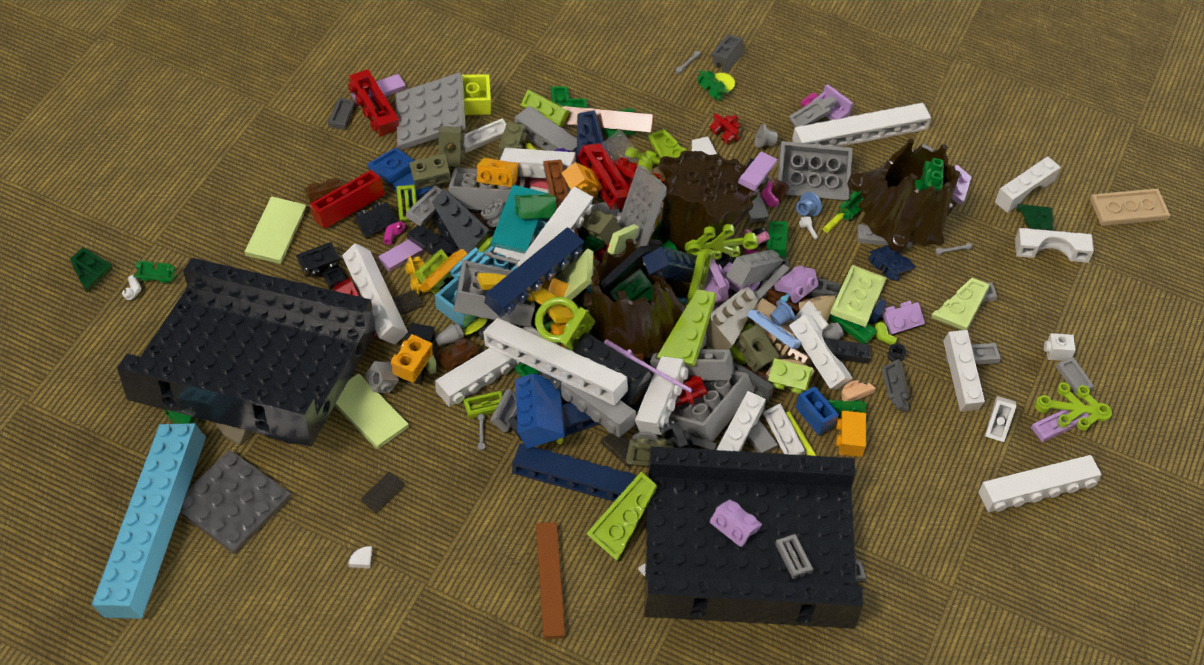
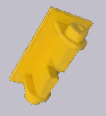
(411, 267)

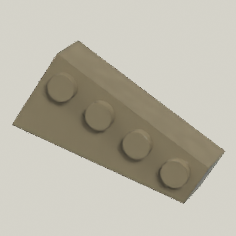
(729, 319)

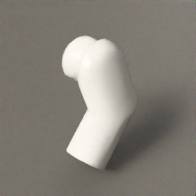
(134, 289)

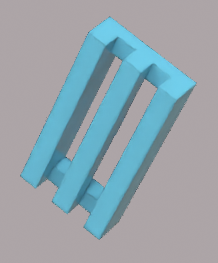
(473, 256)

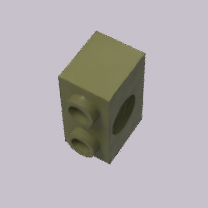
(447, 136)
(600, 225)
(765, 351)

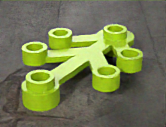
(645, 159)
(719, 244)
(1075, 406)

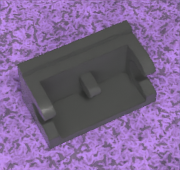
(728, 52)

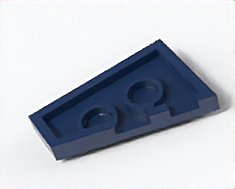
(588, 130)

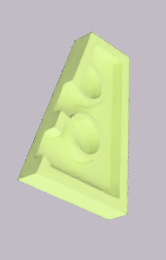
(962, 306)

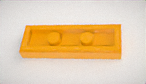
(442, 270)

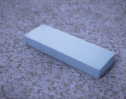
(774, 329)

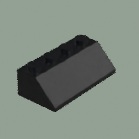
(637, 376)

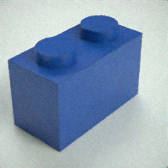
(816, 411)

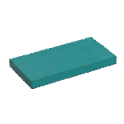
(512, 232)

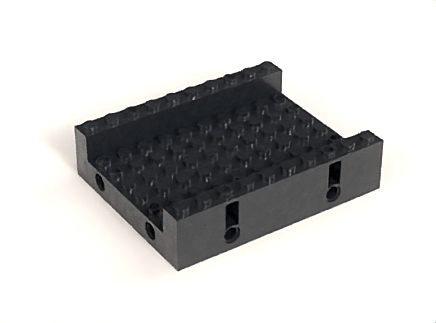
(252, 352)
(708, 577)

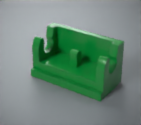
(535, 206)
(779, 237)

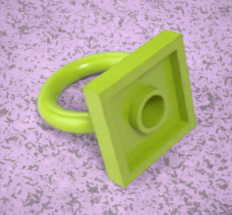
(574, 328)

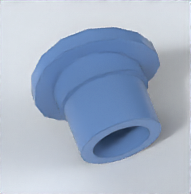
(809, 204)
(782, 313)

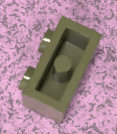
(512, 137)
(430, 171)

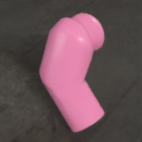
(762, 237)

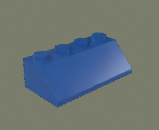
(538, 410)

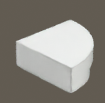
(361, 558)

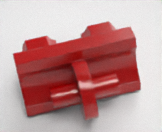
(728, 125)
(698, 390)

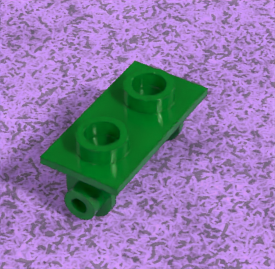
(707, 80)
(851, 208)
(162, 273)
(852, 406)

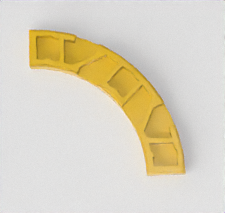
(558, 313)

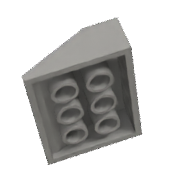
(815, 169)
(465, 189)
(471, 297)
(715, 409)

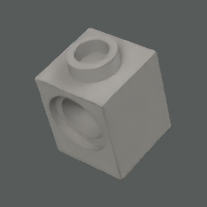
(381, 377)

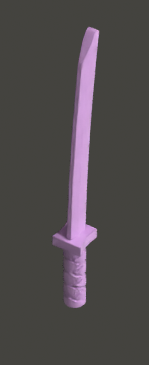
(630, 355)

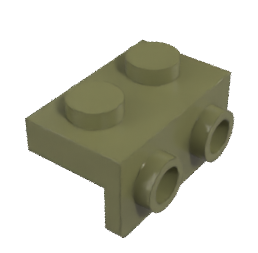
(640, 448)

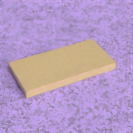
(1129, 207)

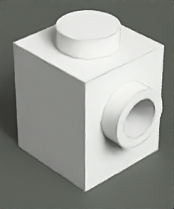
(1059, 347)

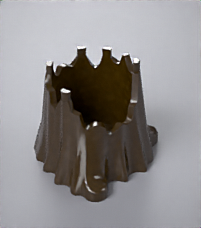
(702, 194)
(895, 205)
(630, 324)

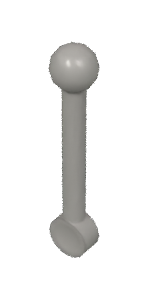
(679, 69)
(939, 251)
(491, 255)
(481, 446)

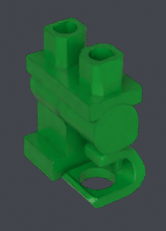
(931, 175)

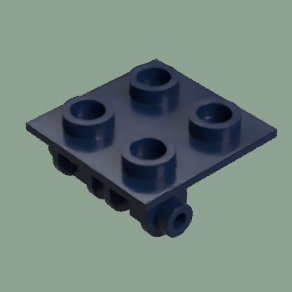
(890, 261)

